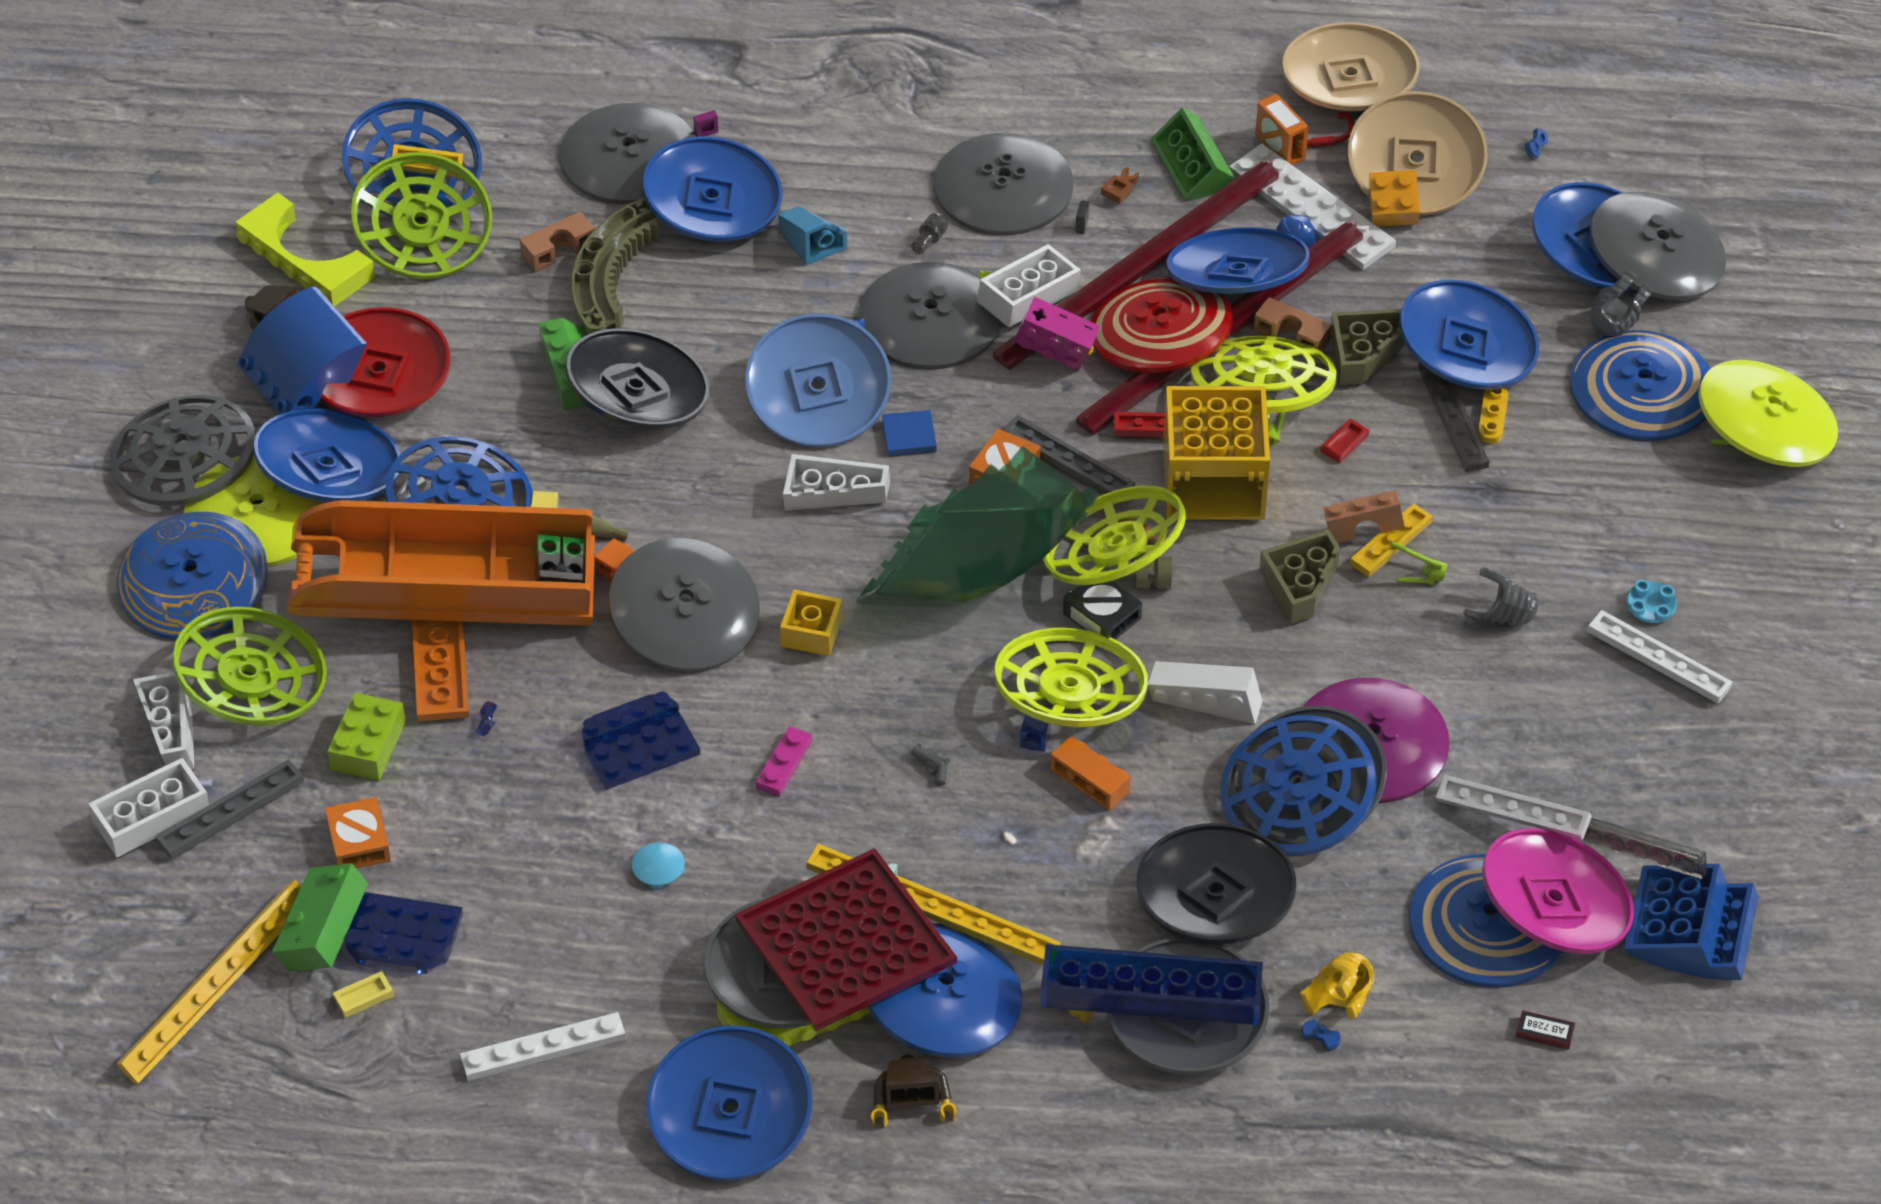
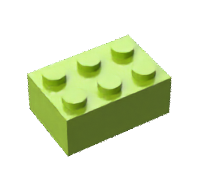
(366, 736)

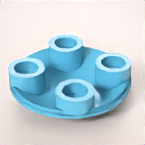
(1652, 601)
(658, 864)

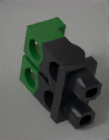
(559, 562)

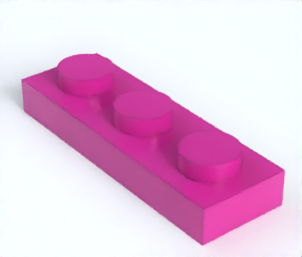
(784, 761)

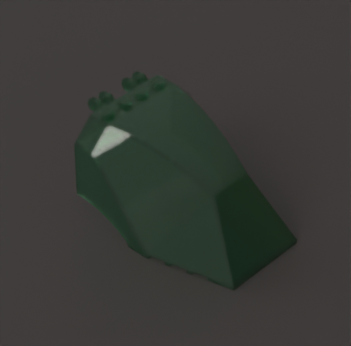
(981, 536)

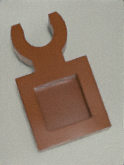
(1120, 187)

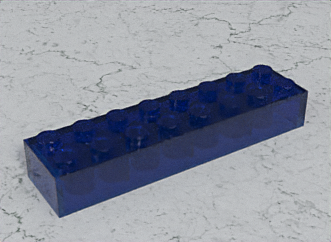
(1151, 984)

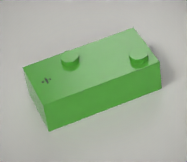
(320, 917)

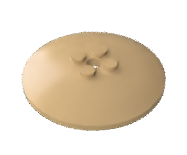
(1322, 58)
(1427, 127)

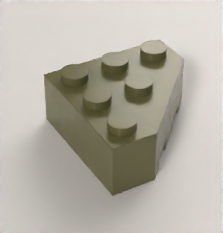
(1364, 342)
(1300, 573)

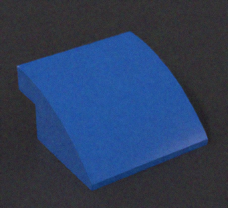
(1692, 922)

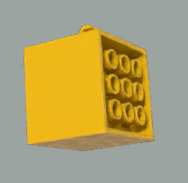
(1217, 451)

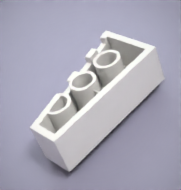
(833, 483)
(1207, 689)
(169, 716)

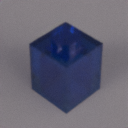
(1034, 734)

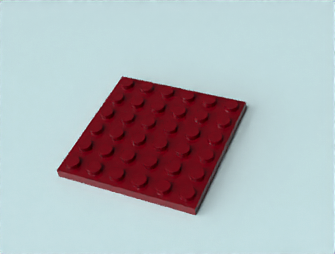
(845, 939)

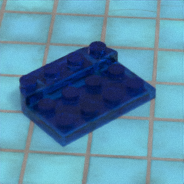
(637, 739)
(403, 931)

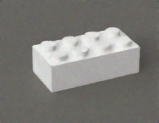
(1038, 274)
(148, 806)

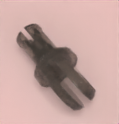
(930, 232)

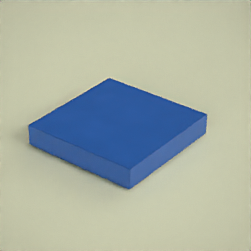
(909, 433)

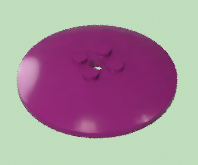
(1408, 729)

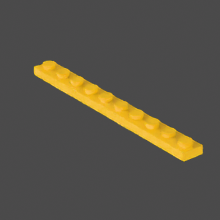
(955, 913)
(209, 986)

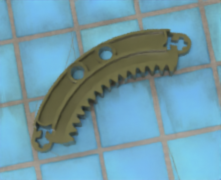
(603, 260)

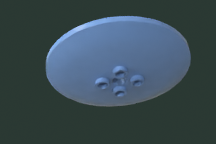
(818, 350)

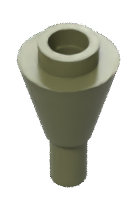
(602, 528)

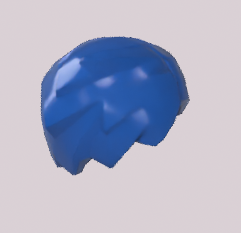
(1298, 226)

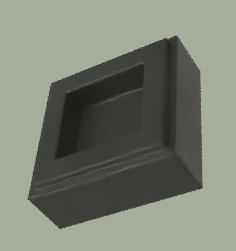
(1082, 217)

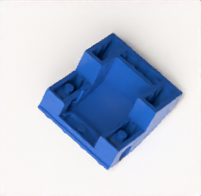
(300, 351)

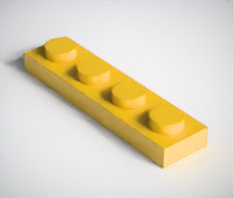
(1380, 551)

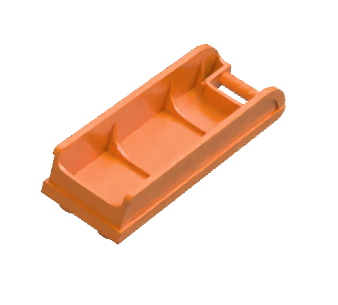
(438, 563)

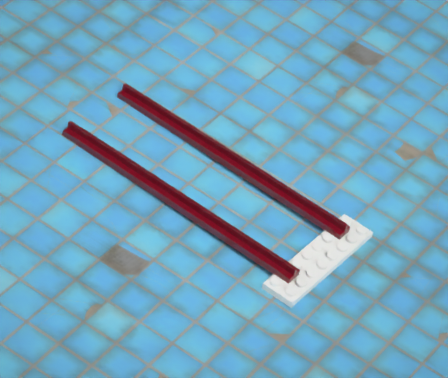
(1258, 172)

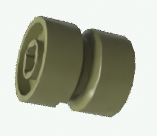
(1162, 577)

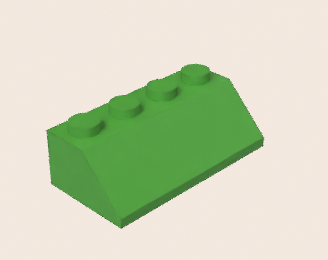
(1192, 156)
(556, 340)

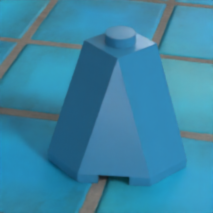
(811, 234)

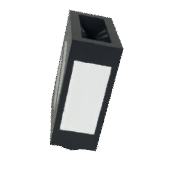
(1102, 608)

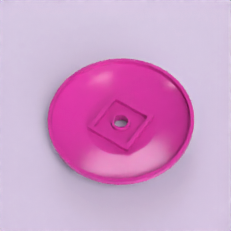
(1590, 896)

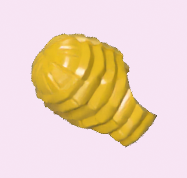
(1340, 983)

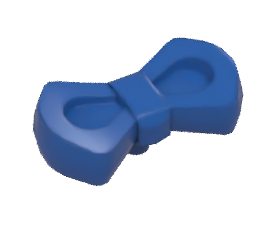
(1533, 147)
(1329, 1038)

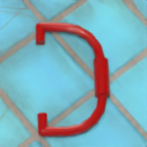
(1331, 140)

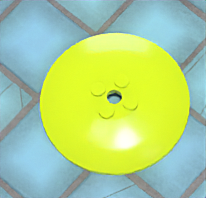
(1768, 413)
(270, 520)

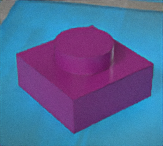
(706, 124)

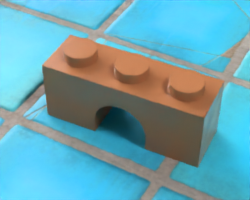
(540, 246)
(1278, 317)
(1380, 508)

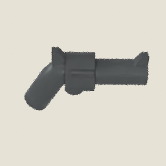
(933, 762)

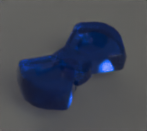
(486, 723)

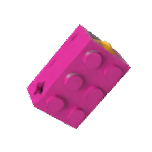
(1057, 334)

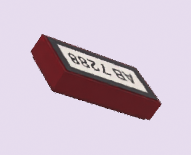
(1545, 1029)

